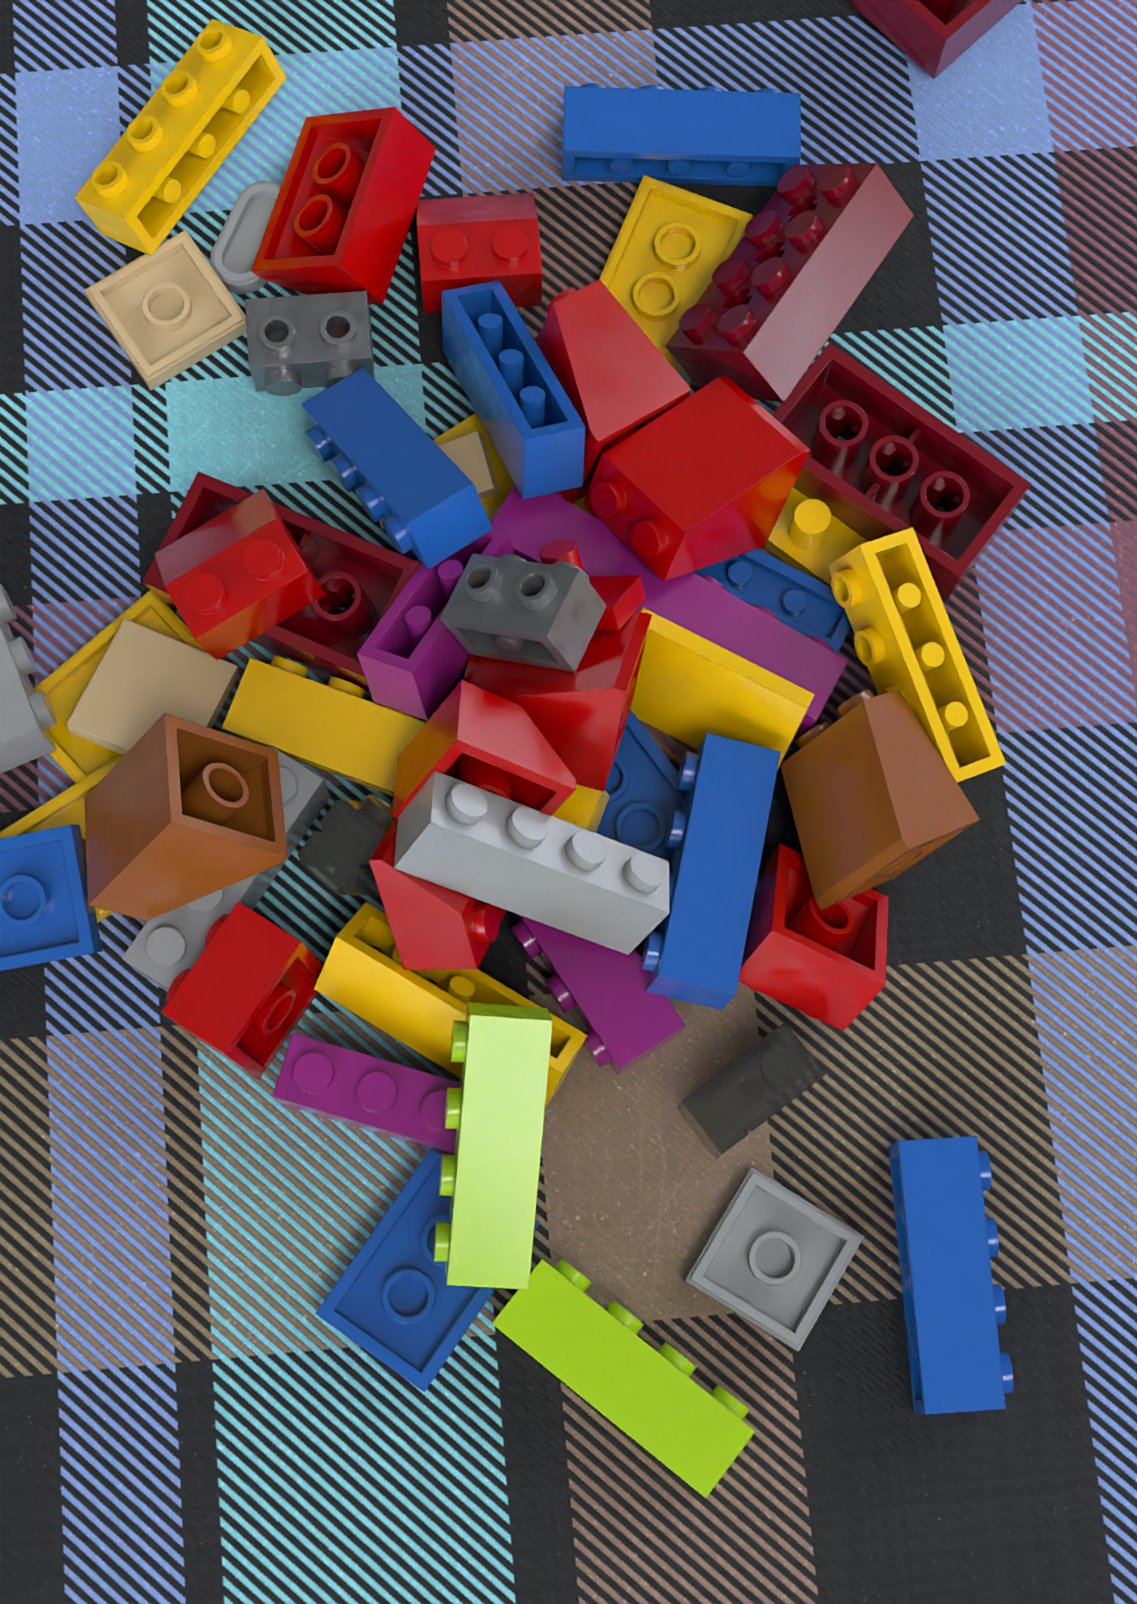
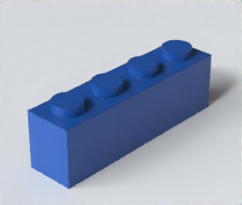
(680, 135)
(513, 389)
(395, 468)
(712, 871)
(948, 1275)

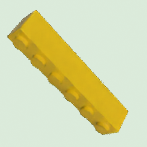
(345, 733)

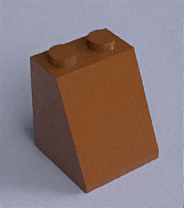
(870, 797)
(182, 819)

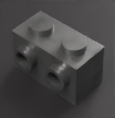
(308, 340)
(524, 611)

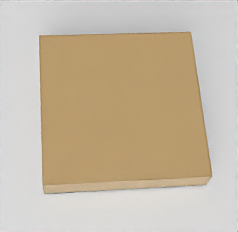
(167, 310)
(142, 680)

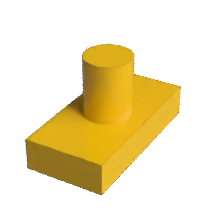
(810, 536)

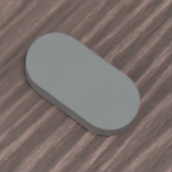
(241, 238)

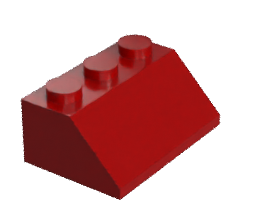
(345, 204)

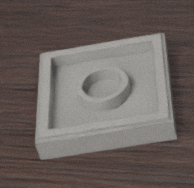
(774, 1259)

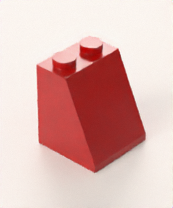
(606, 370)
(698, 481)
(579, 710)

